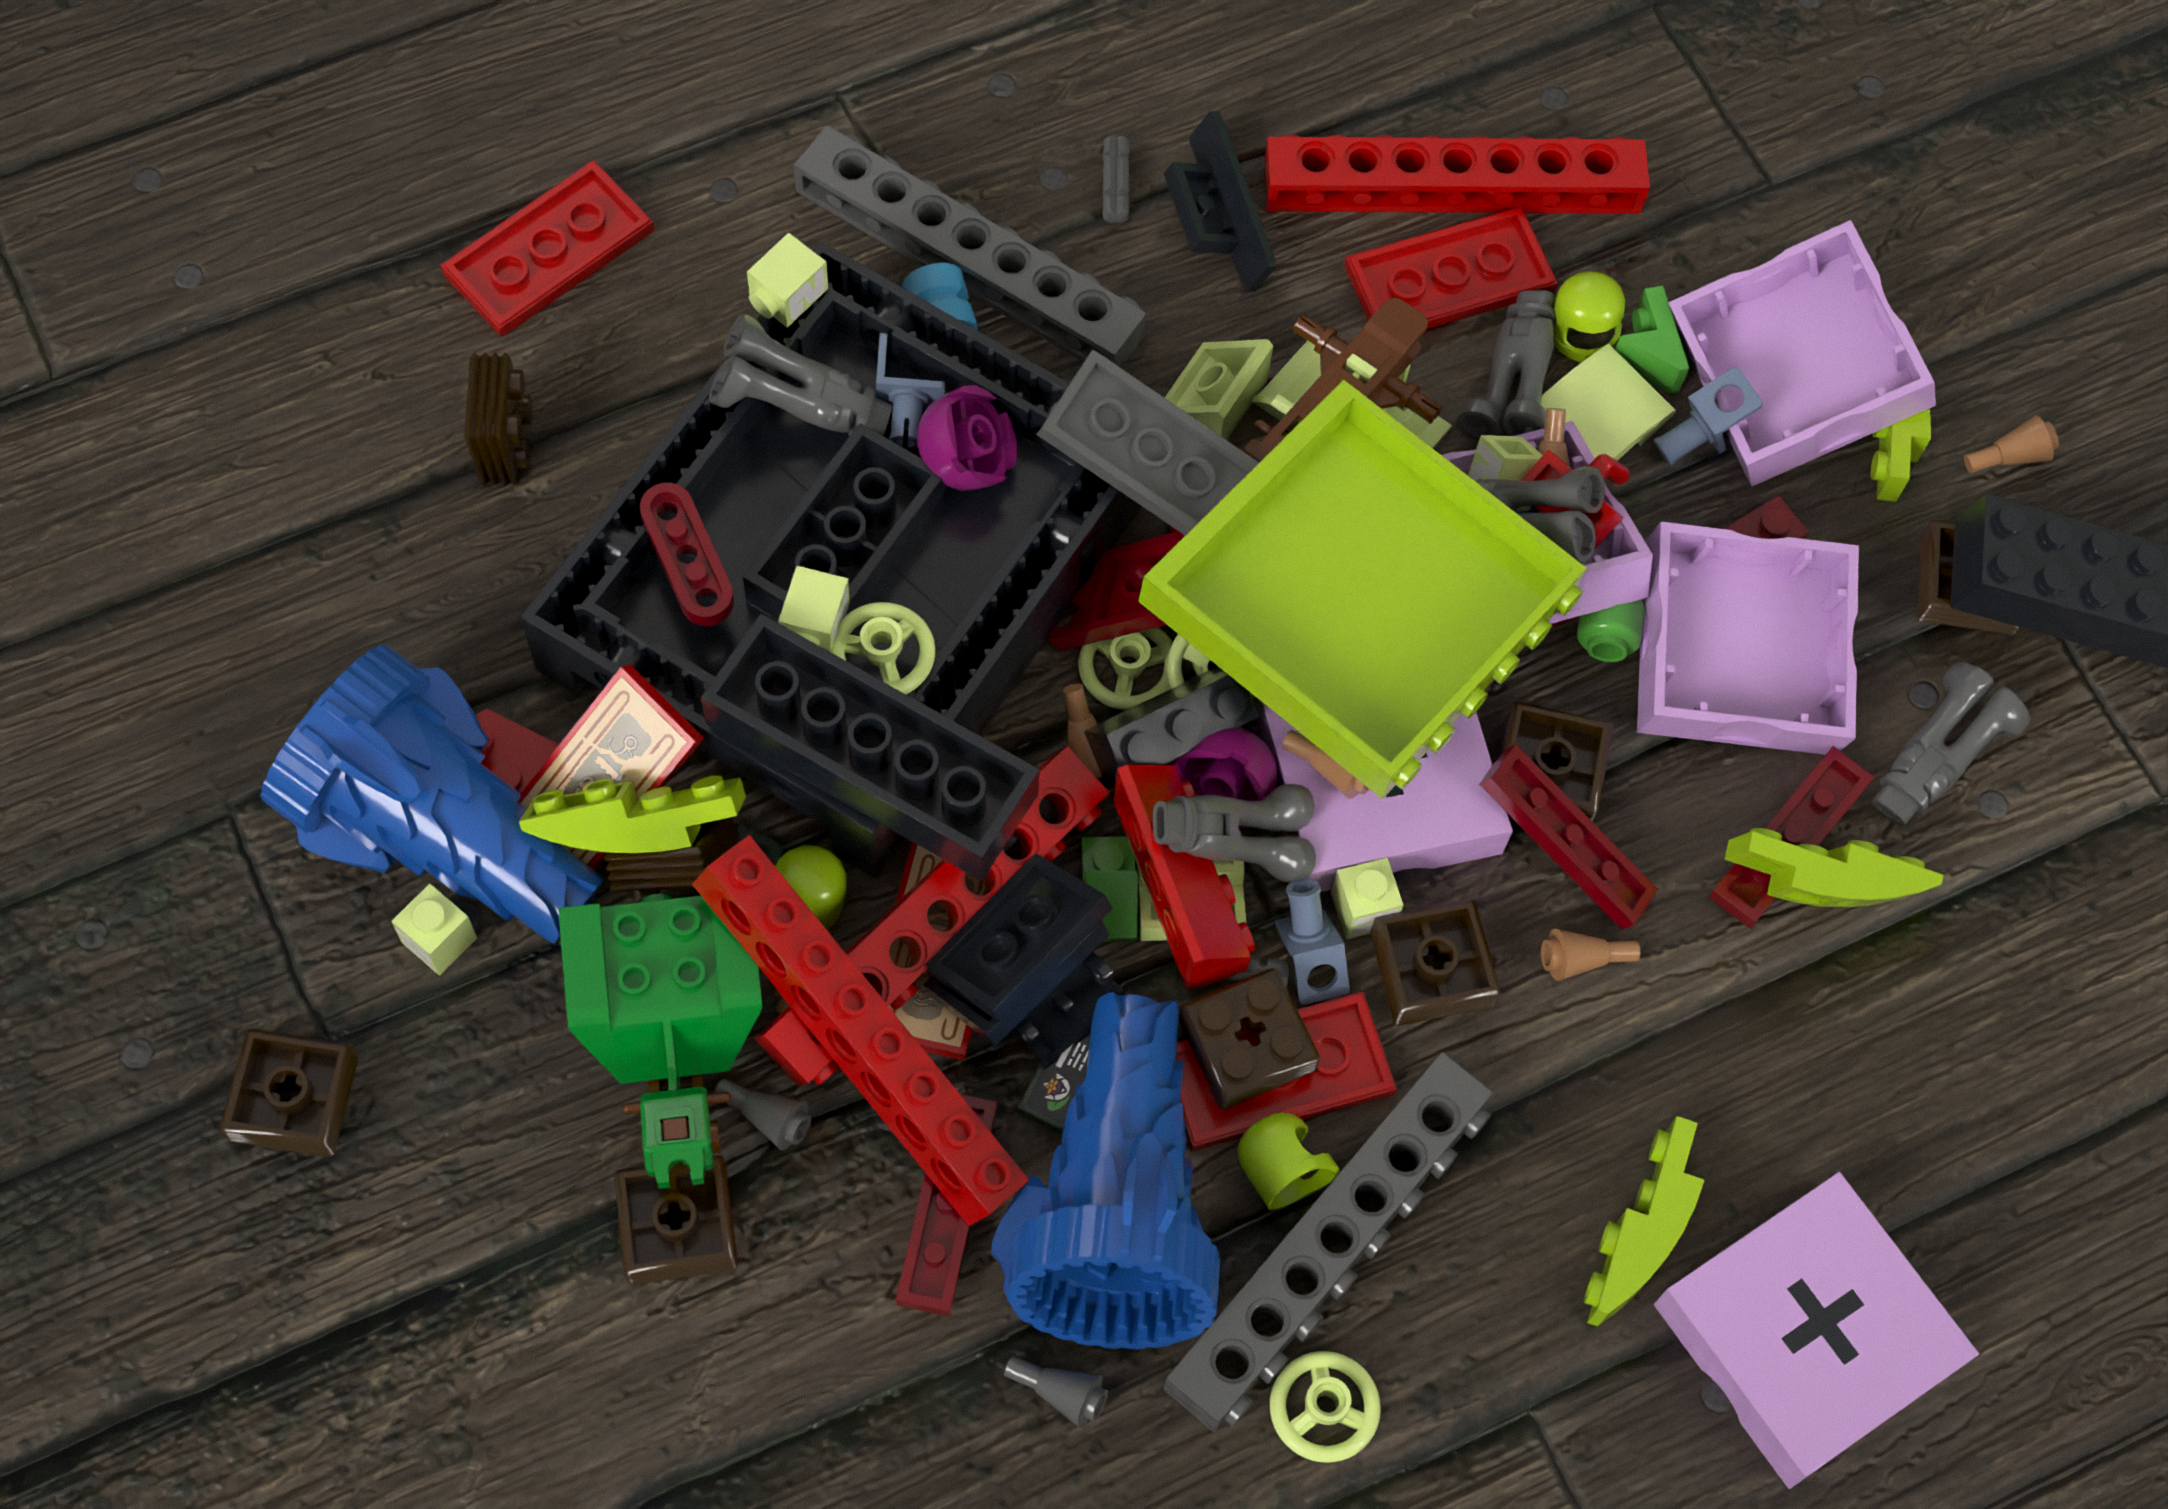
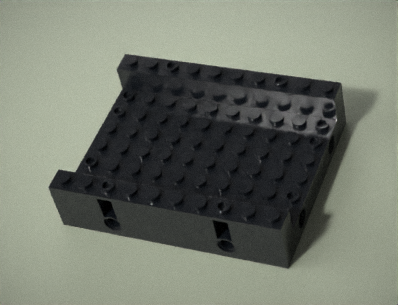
(778, 493)

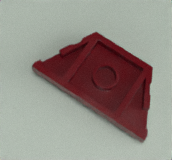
(1110, 597)

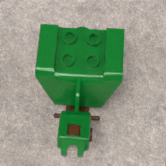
(661, 1001)

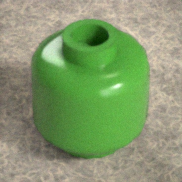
(1612, 632)

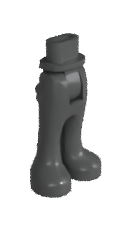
(1523, 347)
(826, 394)
(1578, 490)
(1928, 766)
(1210, 829)

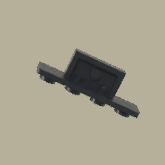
(1218, 204)

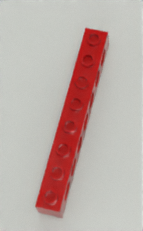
(1477, 187)
(1064, 783)
(860, 1031)

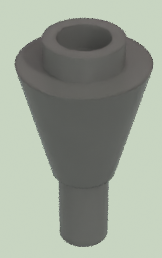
(778, 1117)
(1071, 1392)

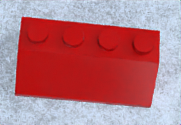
(1183, 888)

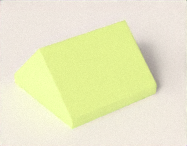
(1222, 382)

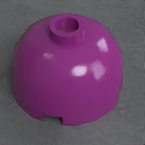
(967, 439)
(1230, 765)

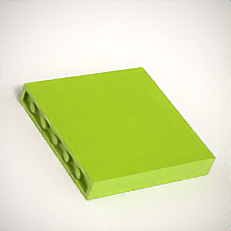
(1363, 588)

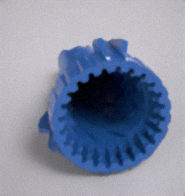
(397, 774)
(1114, 1238)

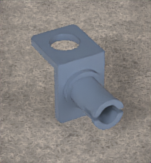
(907, 398)
(1706, 419)
(1312, 942)

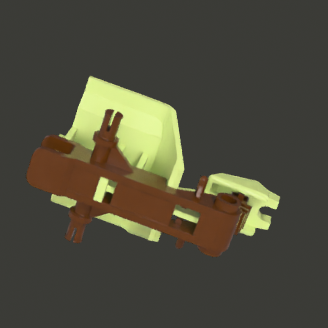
(1372, 363)

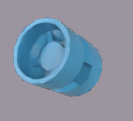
(944, 288)

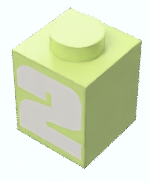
(787, 280)
(1503, 459)
(815, 605)
(1364, 894)
(434, 929)

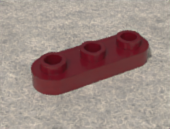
(684, 536)

